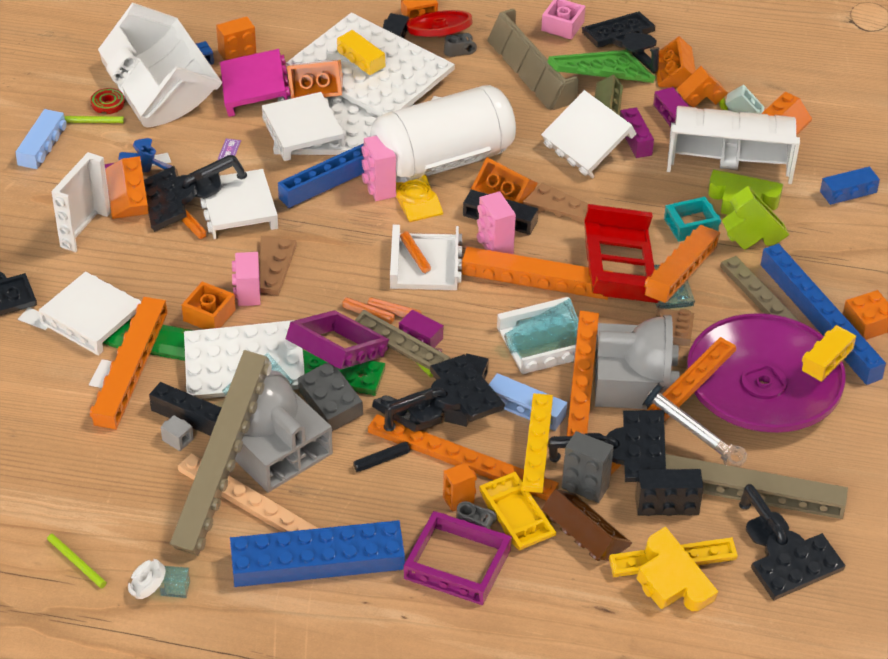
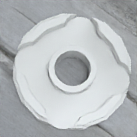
(146, 579)

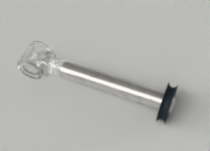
(696, 428)

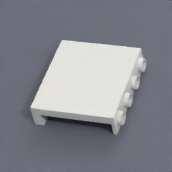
(302, 123)
(586, 133)
(80, 198)
(240, 203)
(440, 252)
(88, 311)

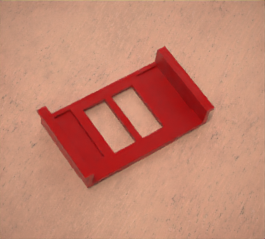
(622, 229)

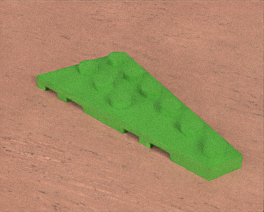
(603, 64)

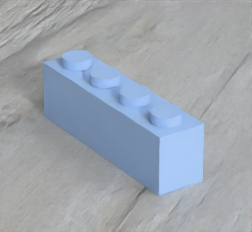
(40, 139)
(519, 398)

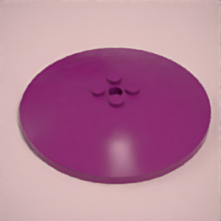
(771, 352)

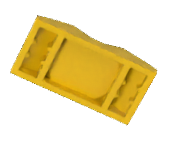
(418, 199)
(516, 511)

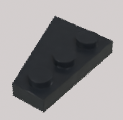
(402, 417)

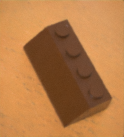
(585, 525)

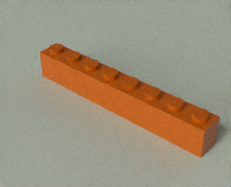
(681, 263)
(528, 271)
(129, 363)

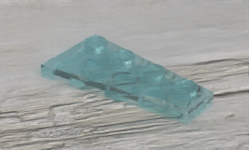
(548, 327)

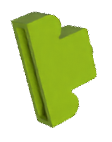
(725, 185)
(753, 221)

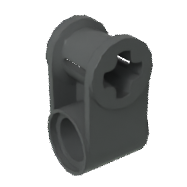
(457, 45)
(475, 514)

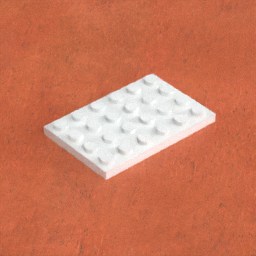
(215, 354)

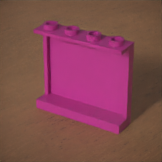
(254, 79)

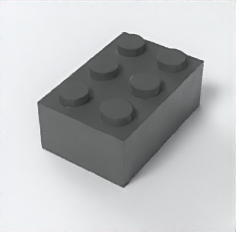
(330, 395)
(587, 466)

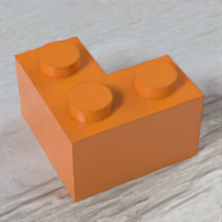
(701, 85)

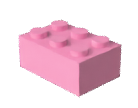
(379, 169)
(496, 223)

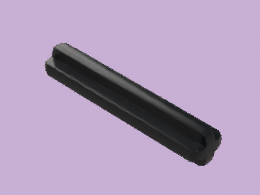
(381, 456)

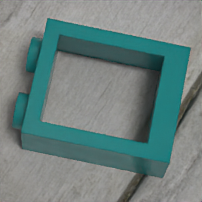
(675, 211)

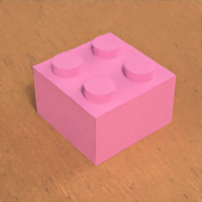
(563, 18)
(246, 279)

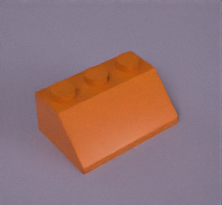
(675, 64)
(315, 78)
(790, 106)
(497, 177)
(126, 188)

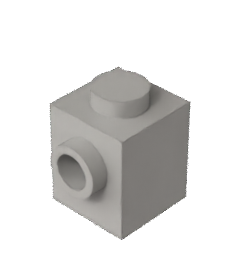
(177, 433)

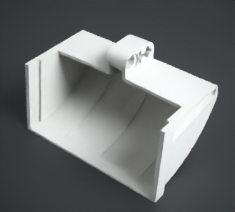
(157, 66)
(734, 137)

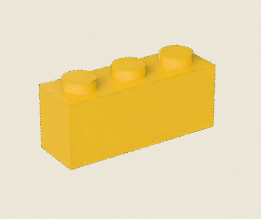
(361, 52)
(828, 353)

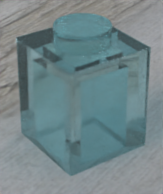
(175, 582)

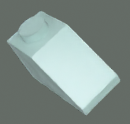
(743, 101)

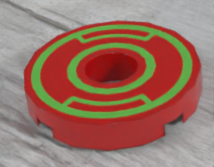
(99, 99)

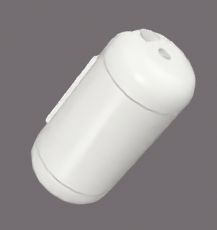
(447, 131)

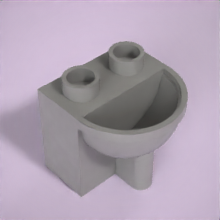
(633, 361)
(283, 436)

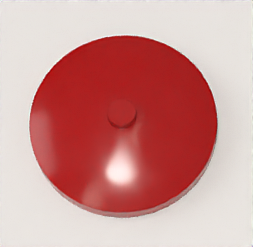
(439, 23)

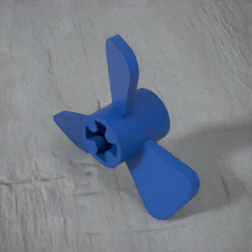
(146, 154)

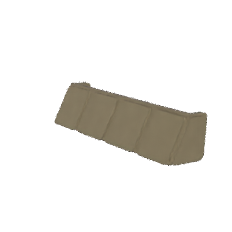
(530, 63)

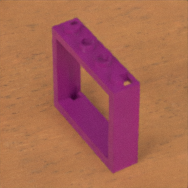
(307, 332)
(450, 583)

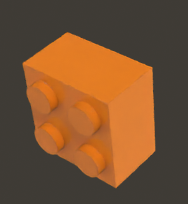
(236, 38)
(208, 306)
(868, 314)

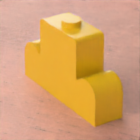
(673, 574)

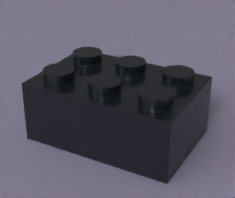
(669, 492)

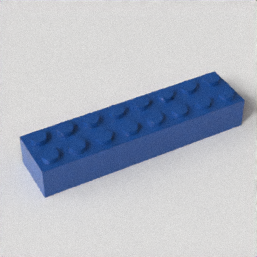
(317, 553)

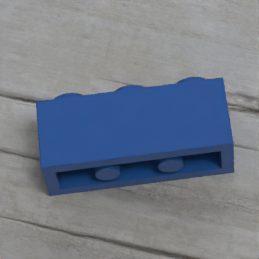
(849, 185)

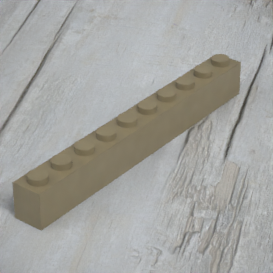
(221, 453)
(773, 488)

